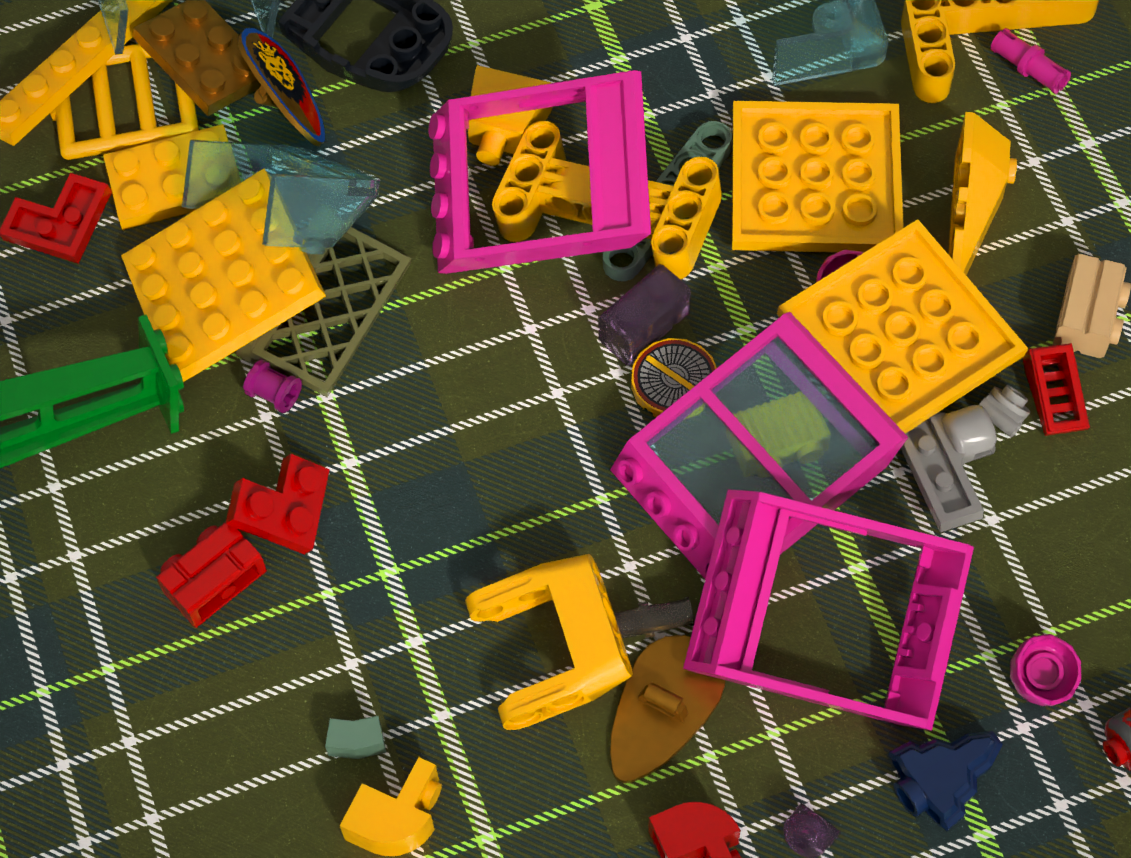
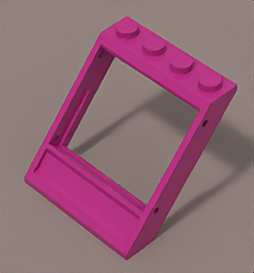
(615, 169)
(741, 585)

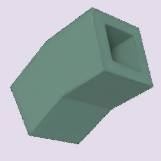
(355, 738)

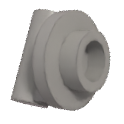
(1006, 409)

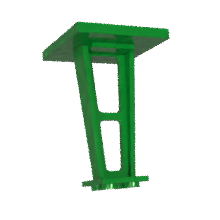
(46, 388)

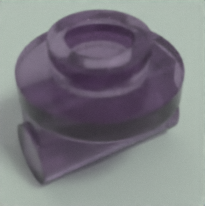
(809, 833)

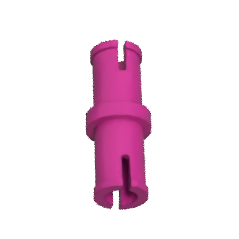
(1030, 61)

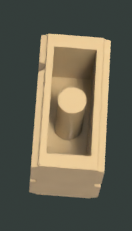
(1091, 305)

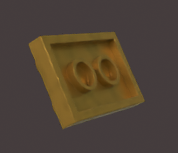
(198, 54)

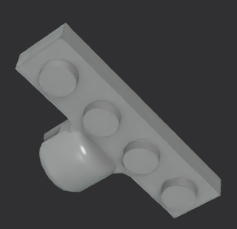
(937, 457)

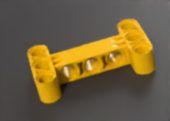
(546, 183)

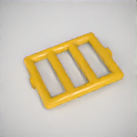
(109, 140)

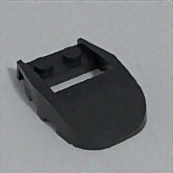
(396, 58)

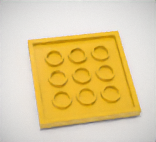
(815, 175)
(216, 282)
(907, 326)

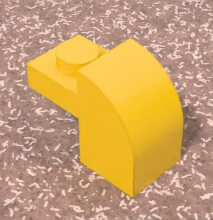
(391, 824)

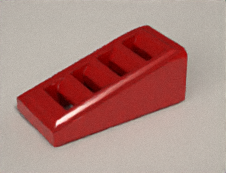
(1065, 358)

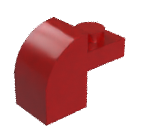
(694, 832)

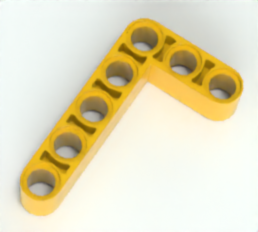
(931, 22)

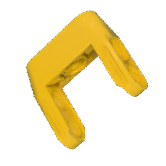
(587, 627)

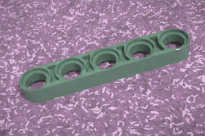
(693, 148)

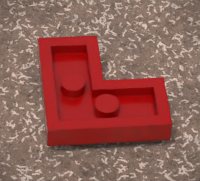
(61, 229)
(283, 515)

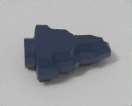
(943, 774)

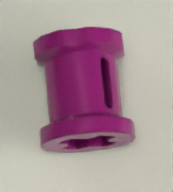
(272, 386)

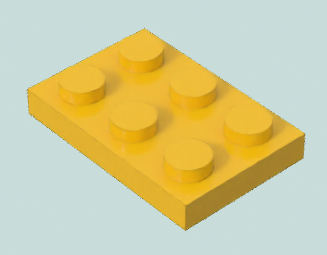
(151, 177)

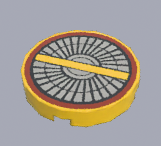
(668, 372)

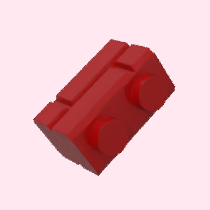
(210, 573)

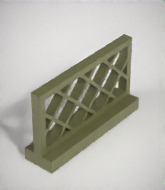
(257, 348)

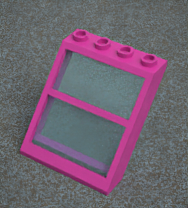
(765, 422)

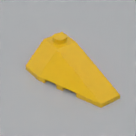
(978, 187)

